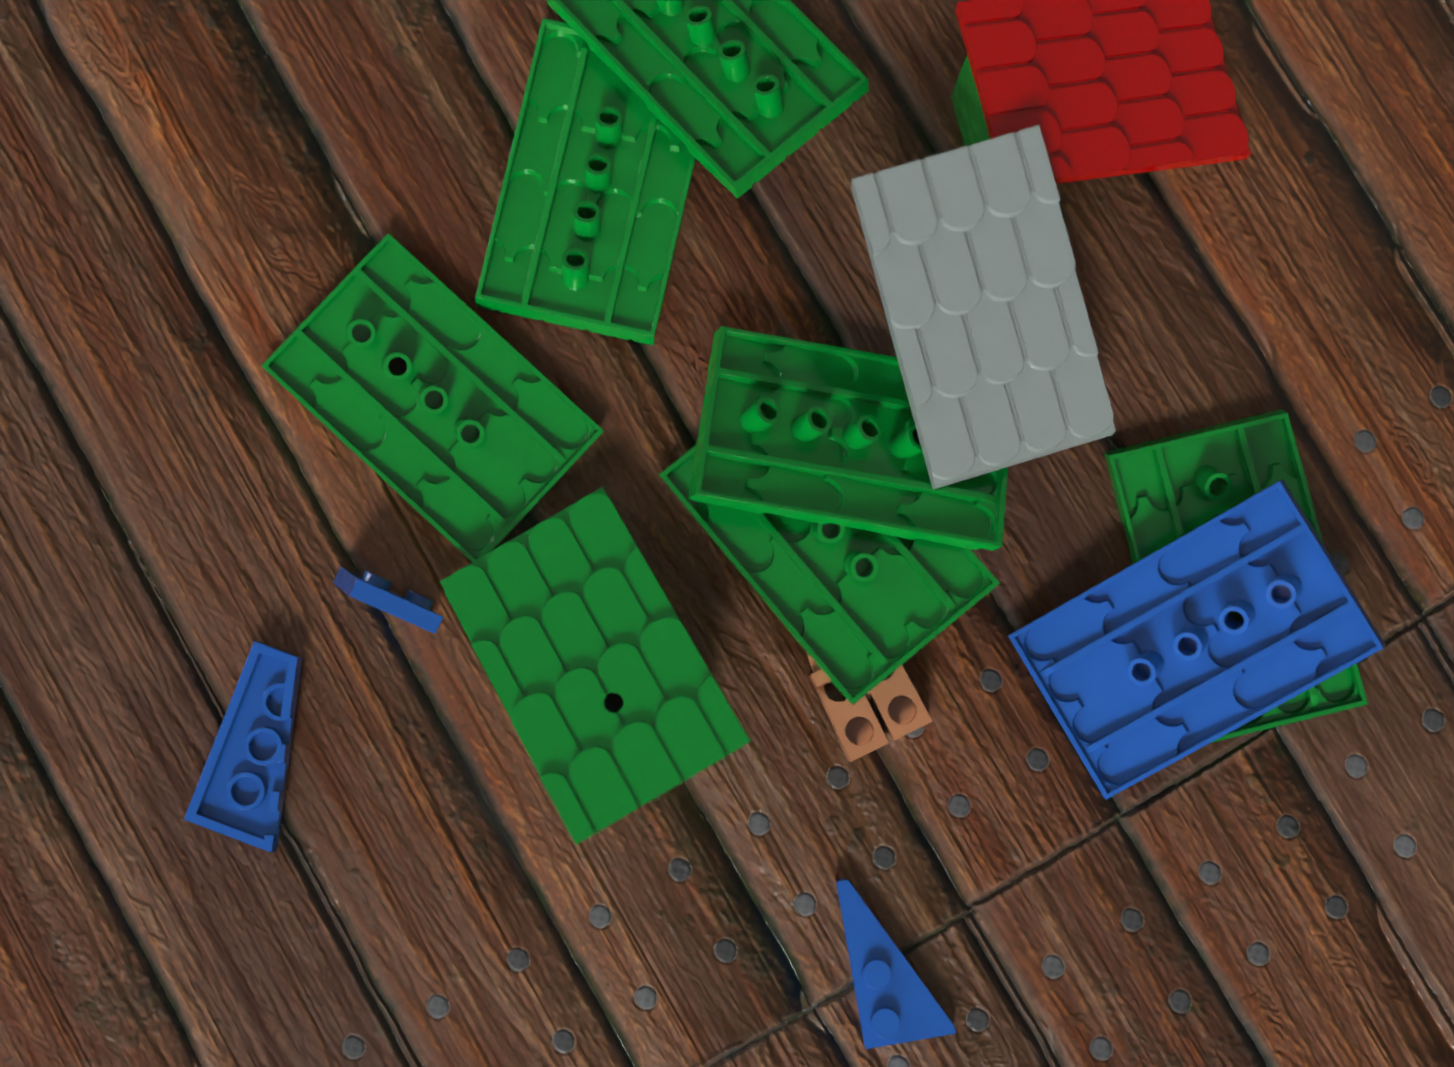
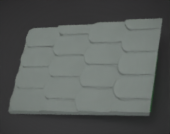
(984, 306)

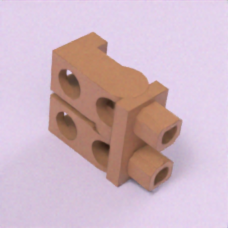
(857, 724)

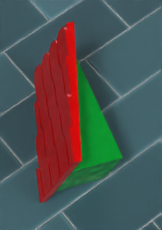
(1103, 79)

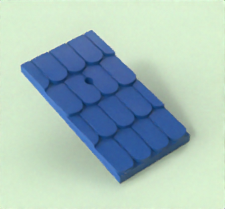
(1163, 668)

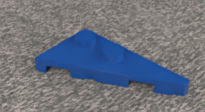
(888, 992)

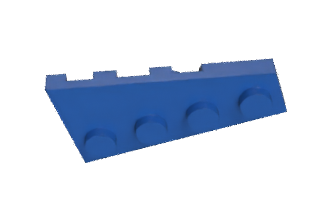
(249, 760)

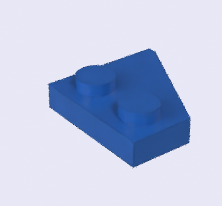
(375, 592)

